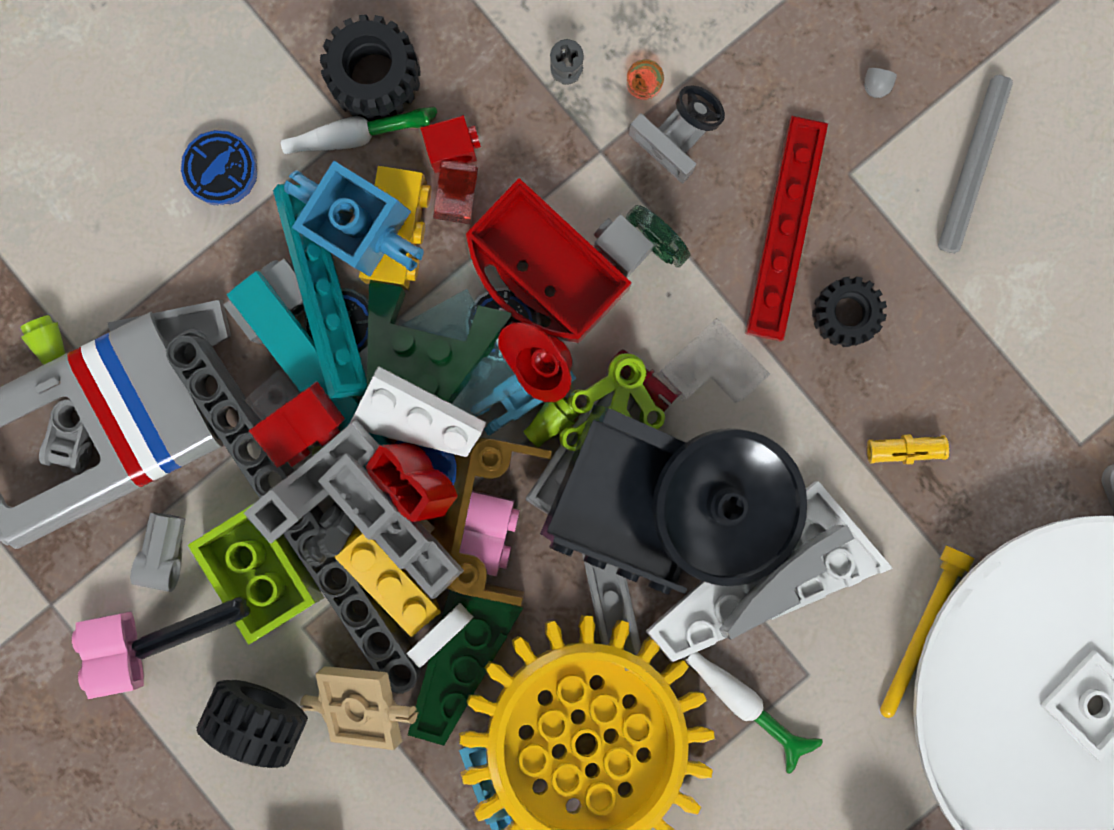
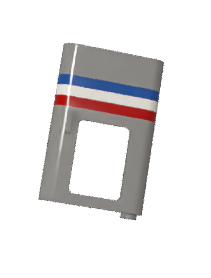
(133, 413)

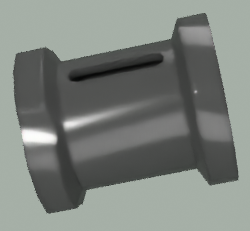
(574, 54)

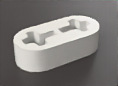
(439, 635)

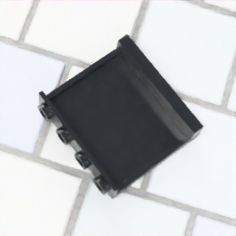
(609, 499)

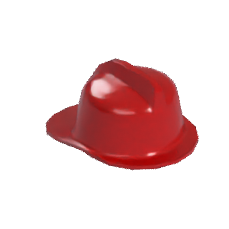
(537, 361)

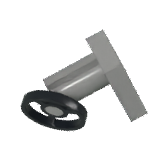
(679, 131)

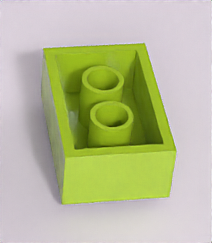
(265, 574)

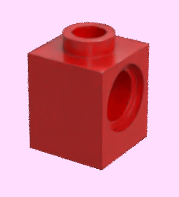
(450, 142)

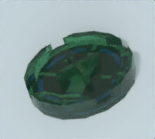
(666, 242)

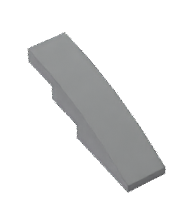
(377, 518)
(776, 591)

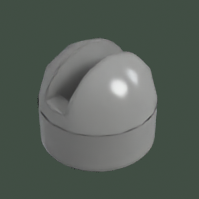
(879, 82)

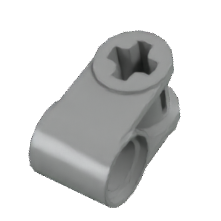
(64, 441)

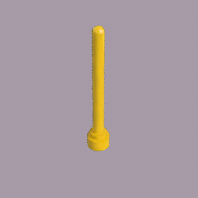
(954, 565)

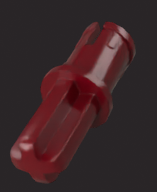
(652, 385)

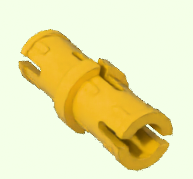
(907, 449)

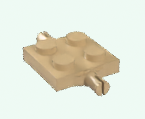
(359, 707)

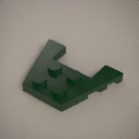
(424, 358)

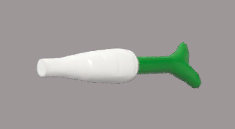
(355, 131)
(749, 707)

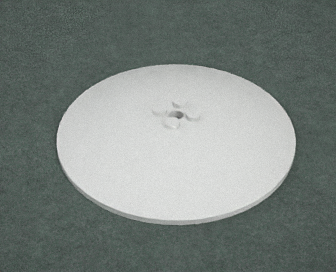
(1012, 681)

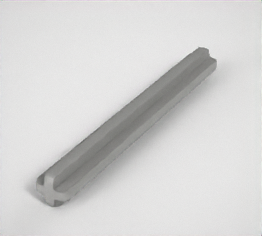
(975, 164)

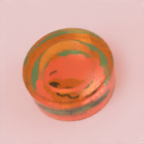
(645, 79)

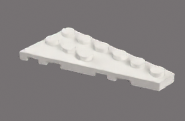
(699, 615)

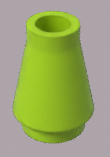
(43, 339)
(550, 421)

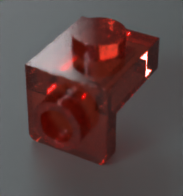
(455, 191)

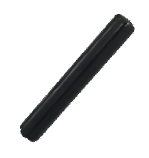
(191, 628)

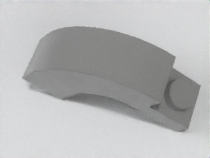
(301, 490)

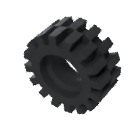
(865, 296)

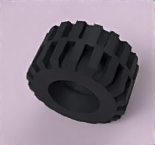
(367, 39)
(251, 724)

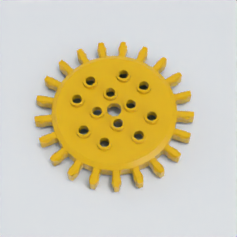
(652, 723)

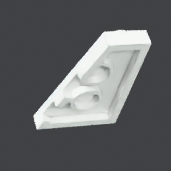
(415, 416)

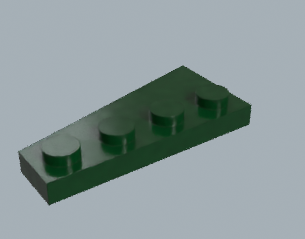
(460, 665)

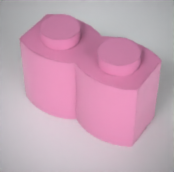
(486, 529)
(108, 655)

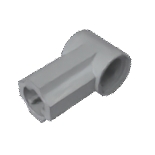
(158, 561)

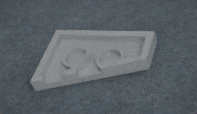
(199, 320)

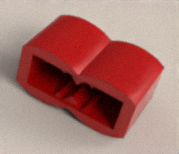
(298, 425)
(411, 481)

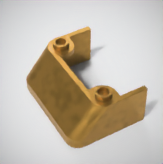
(488, 460)

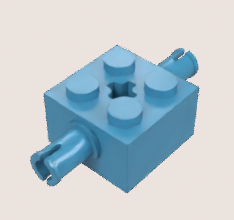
(372, 231)

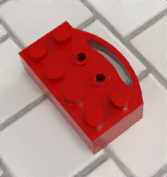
(557, 256)

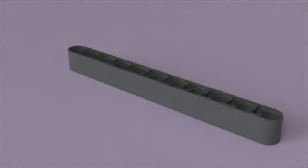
(257, 472)

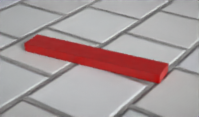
(786, 228)

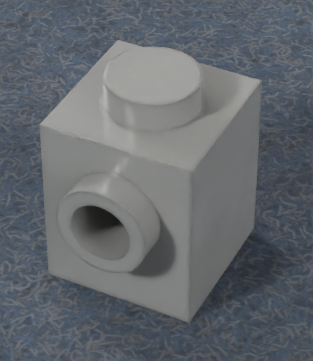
(622, 244)

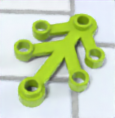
(622, 390)

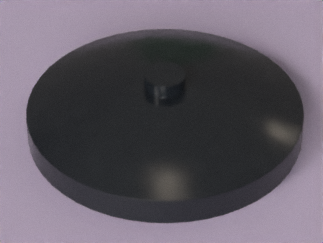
(730, 506)

